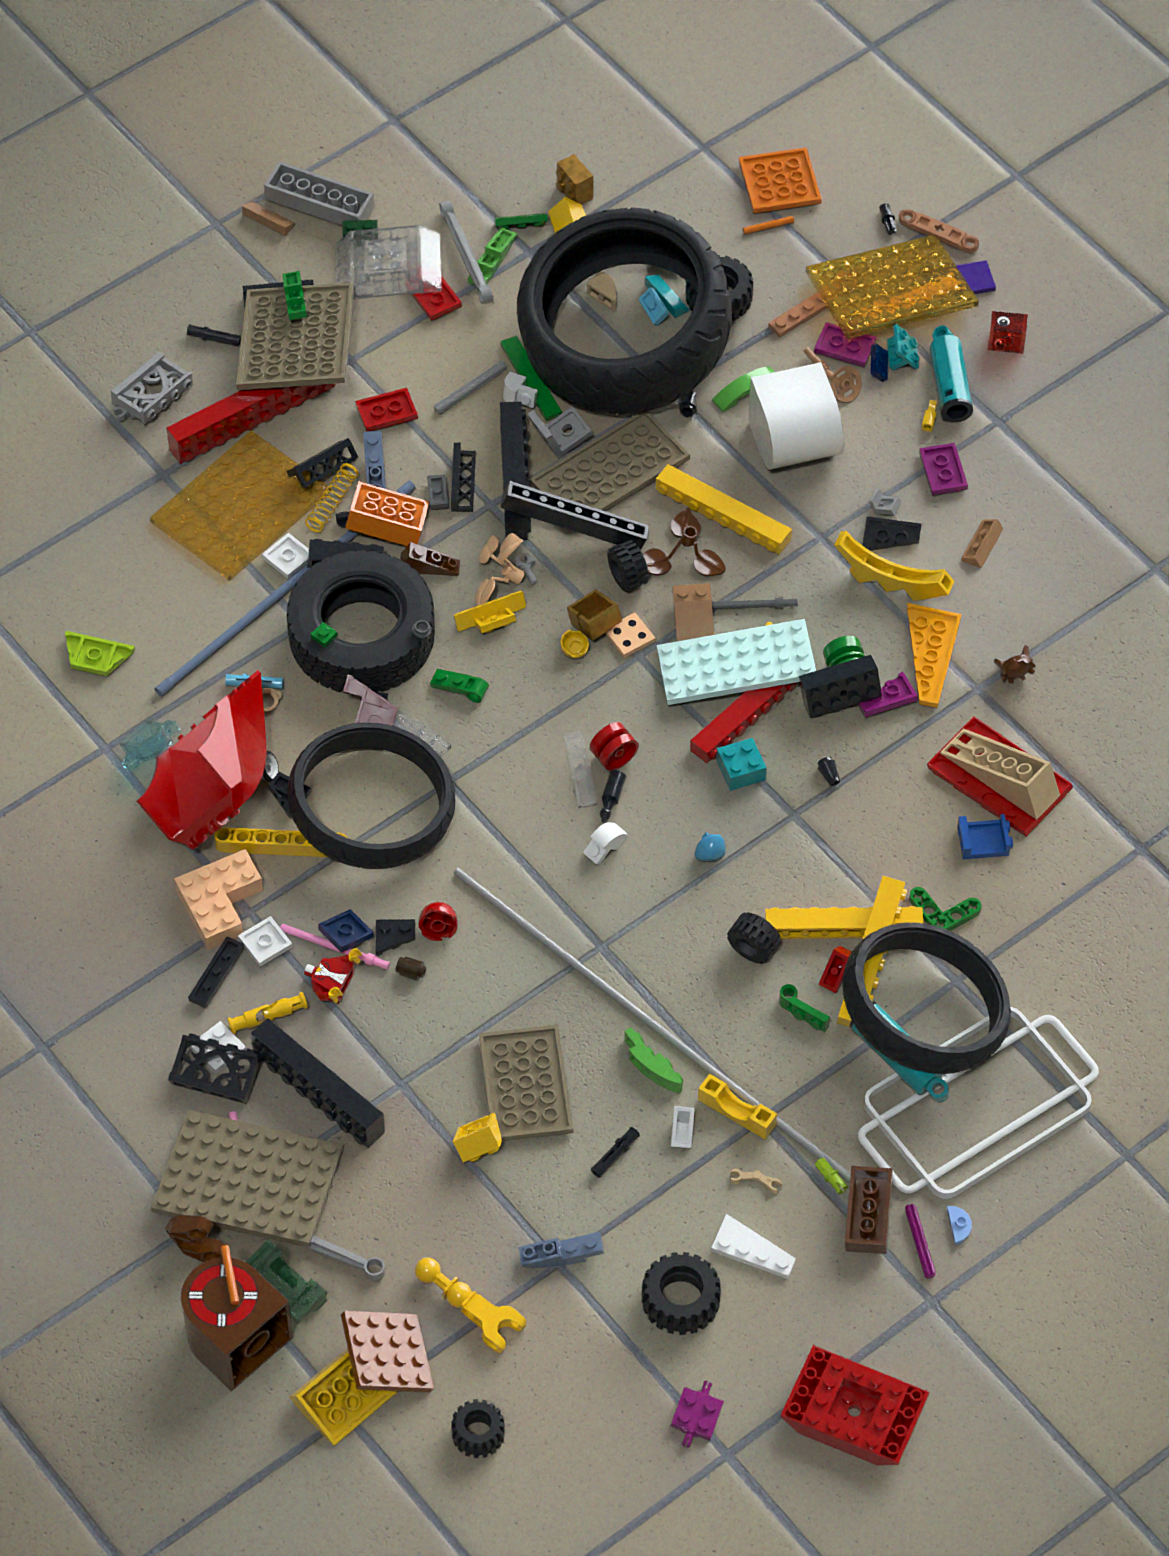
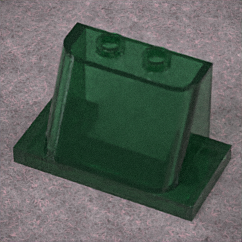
(302, 1295)

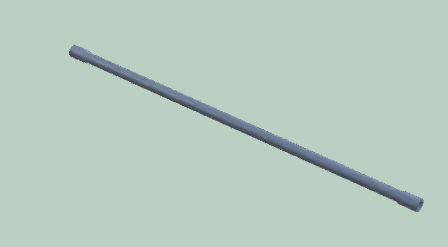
(170, 682)

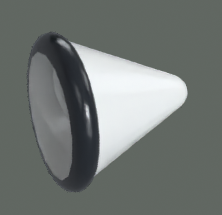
(271, 767)

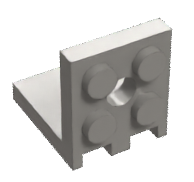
(554, 433)

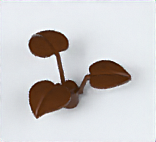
(687, 528)

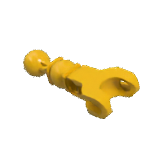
(473, 1306)

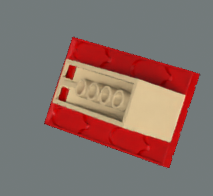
(1000, 775)

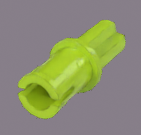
(831, 1175)

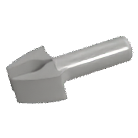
(530, 561)

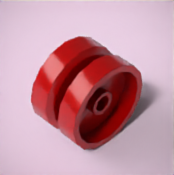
(614, 746)

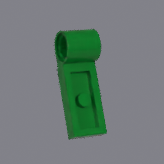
(471, 686)
(802, 1010)

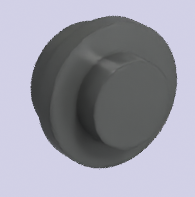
(421, 629)

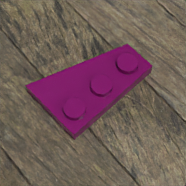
(894, 694)

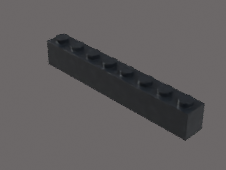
(573, 515)

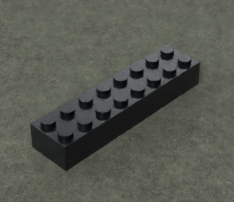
(514, 461)
(318, 1083)

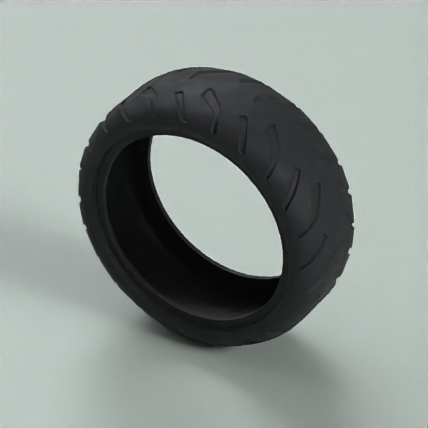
(605, 242)

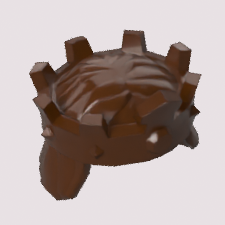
(1016, 666)

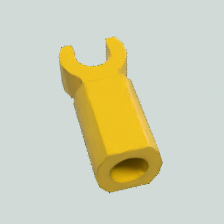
(929, 416)

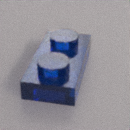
(879, 362)

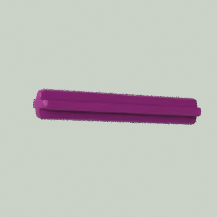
(920, 1241)

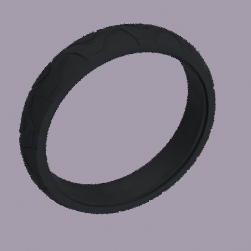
(378, 737)
(897, 1044)

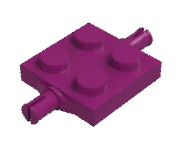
(696, 1413)

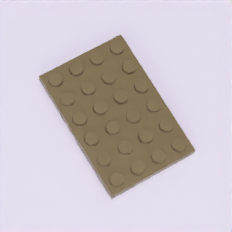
(526, 1082)

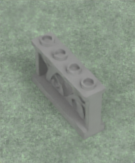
(154, 402)

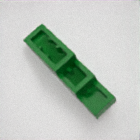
(294, 295)

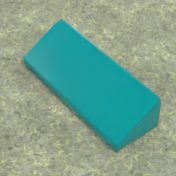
(667, 295)

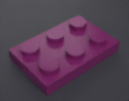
(834, 344)
(943, 468)

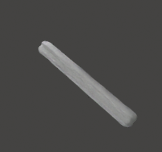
(470, 387)

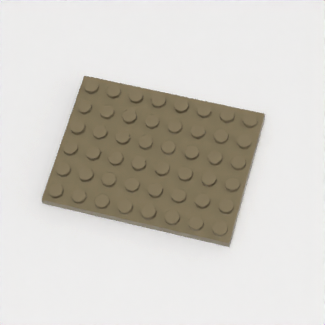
(297, 350)
(248, 1177)

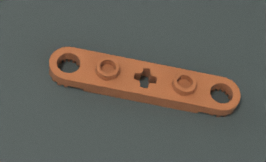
(948, 235)

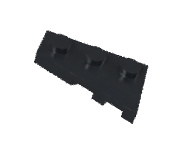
(889, 533)

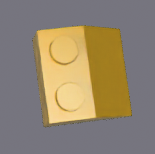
(478, 1138)

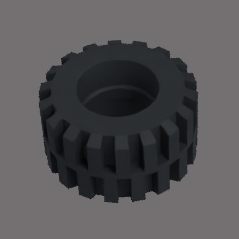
(628, 565)
(753, 938)
(474, 1413)

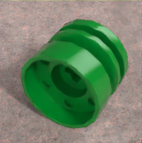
(842, 650)

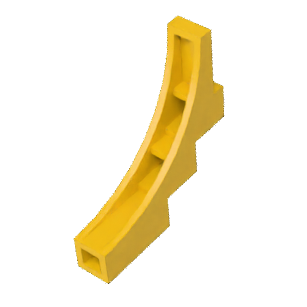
(868, 566)

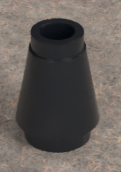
(689, 404)
(829, 770)

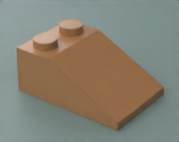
(693, 611)

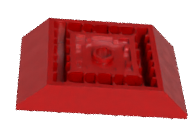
(833, 1386)

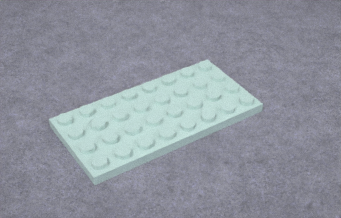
(735, 661)

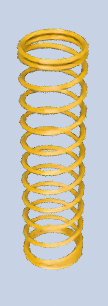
(316, 519)

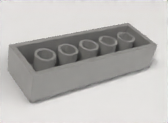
(317, 194)

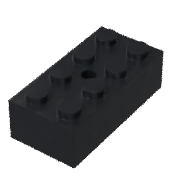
(840, 686)

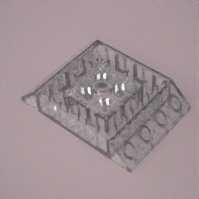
(410, 269)

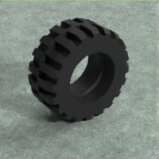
(739, 279)
(681, 1269)

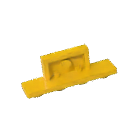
(491, 614)

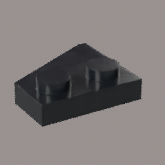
(278, 788)
(393, 933)

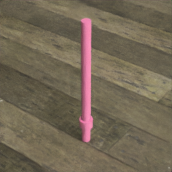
(369, 959)

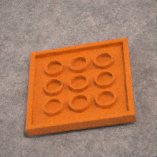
(780, 180)

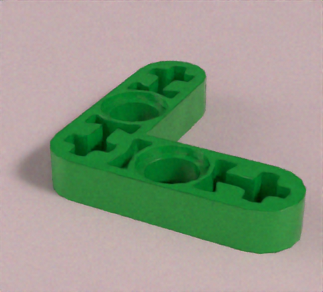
(944, 917)

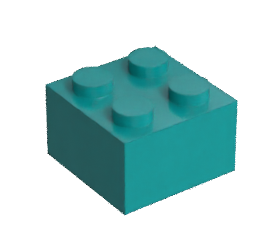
(741, 764)

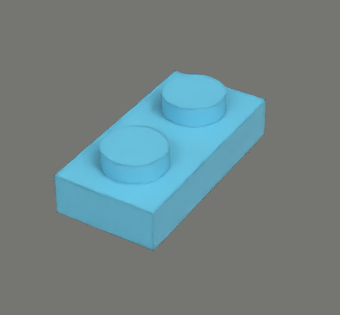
(653, 306)

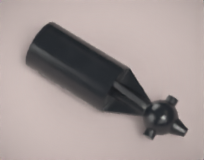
(612, 793)

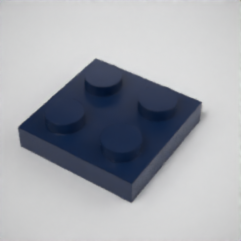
(345, 930)

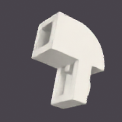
(516, 390)
(604, 839)

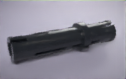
(210, 334)
(621, 1145)

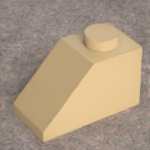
(602, 289)

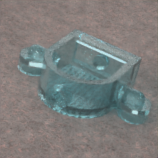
(147, 742)

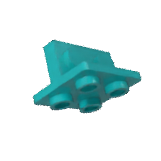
(902, 349)

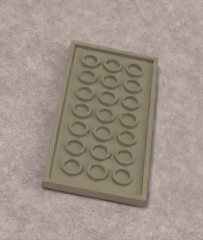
(613, 464)

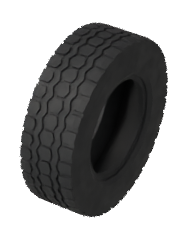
(355, 579)

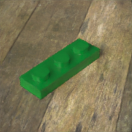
(521, 220)

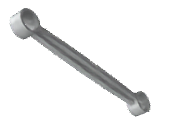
(467, 255)
(344, 1256)

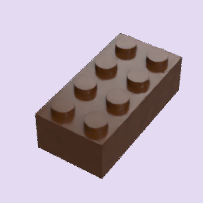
(868, 1209)

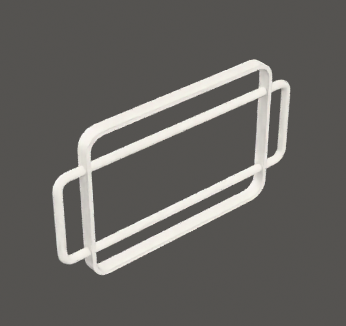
(928, 1179)

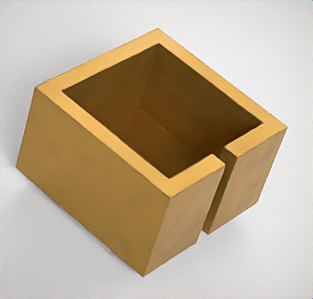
(574, 179)
(594, 614)

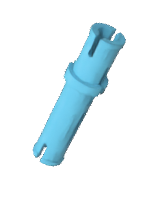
(236, 680)

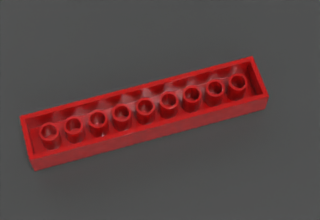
(234, 416)

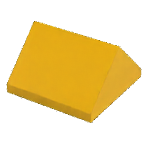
(564, 213)

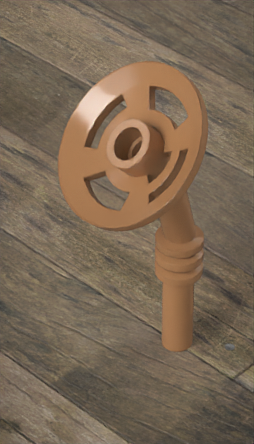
(841, 381)

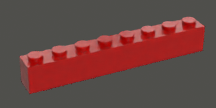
(736, 719)

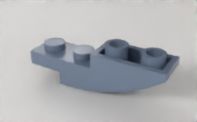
(374, 458)
(560, 1253)

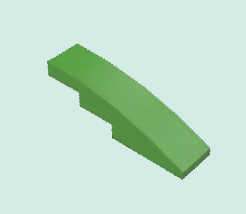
(495, 253)

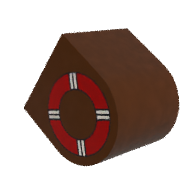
(233, 1337)

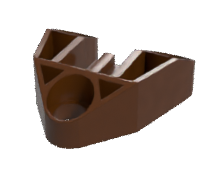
(191, 1237)

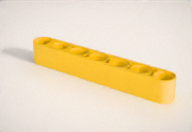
(271, 845)

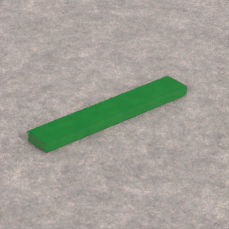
(518, 357)

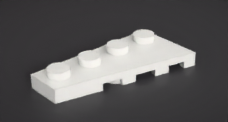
(750, 1248)

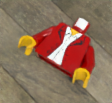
(333, 976)

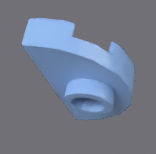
(960, 1224)

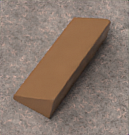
(267, 218)
(982, 542)

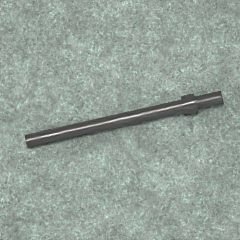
(778, 603)

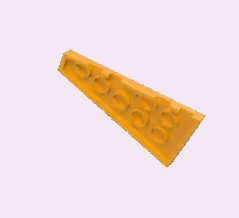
(932, 644)

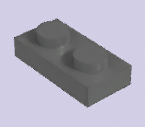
(437, 491)

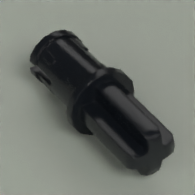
(888, 218)

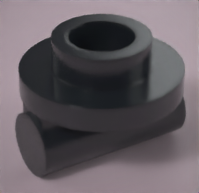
(341, 518)

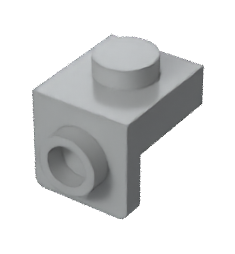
(884, 504)

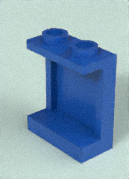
(984, 838)

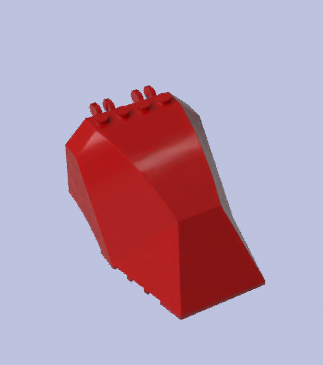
(210, 768)

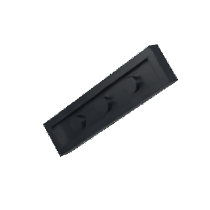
(216, 972)

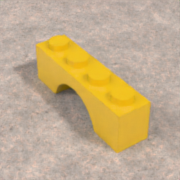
(719, 1097)

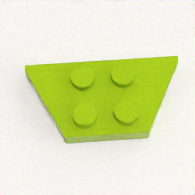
(96, 654)

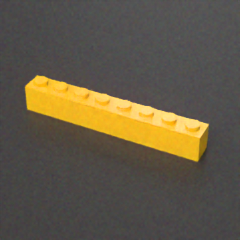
(723, 509)
(883, 913)
(829, 922)

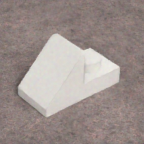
(682, 1127)

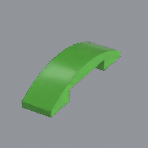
(737, 389)

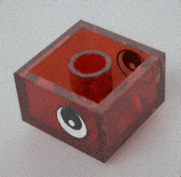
(1007, 332)

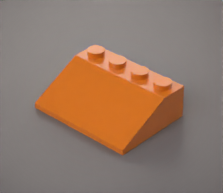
(386, 514)

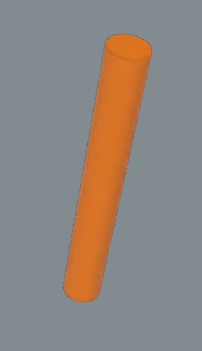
(767, 225)
(229, 1274)

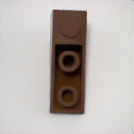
(429, 561)

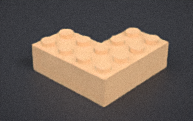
(212, 890)

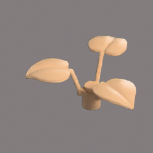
(509, 571)

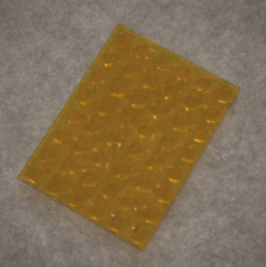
(891, 286)
(238, 505)

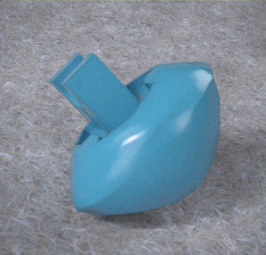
(710, 848)

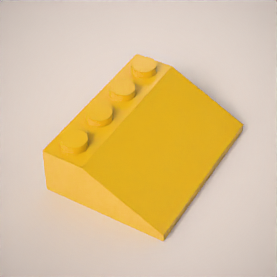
(334, 1402)

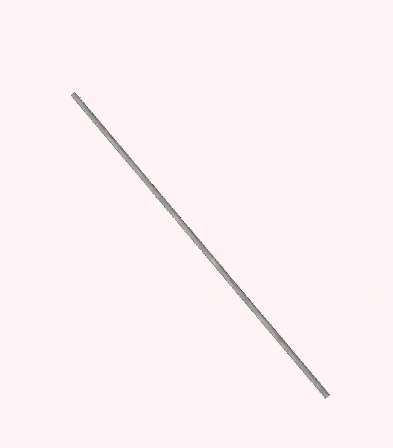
(645, 1018)

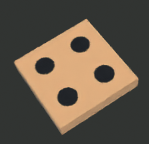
(630, 635)

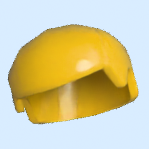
(574, 644)

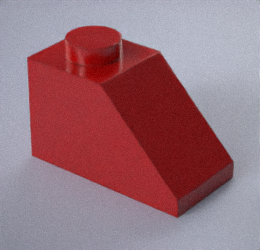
(834, 970)

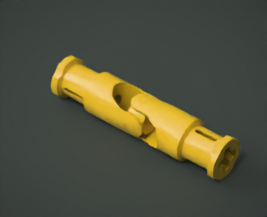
(277, 1009)

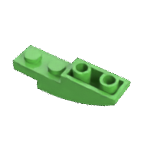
(653, 1067)

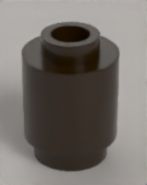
(410, 968)

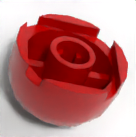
(438, 921)

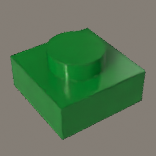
(324, 634)

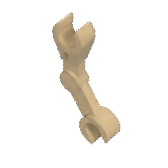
(756, 1176)

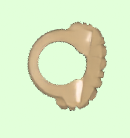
(275, 694)

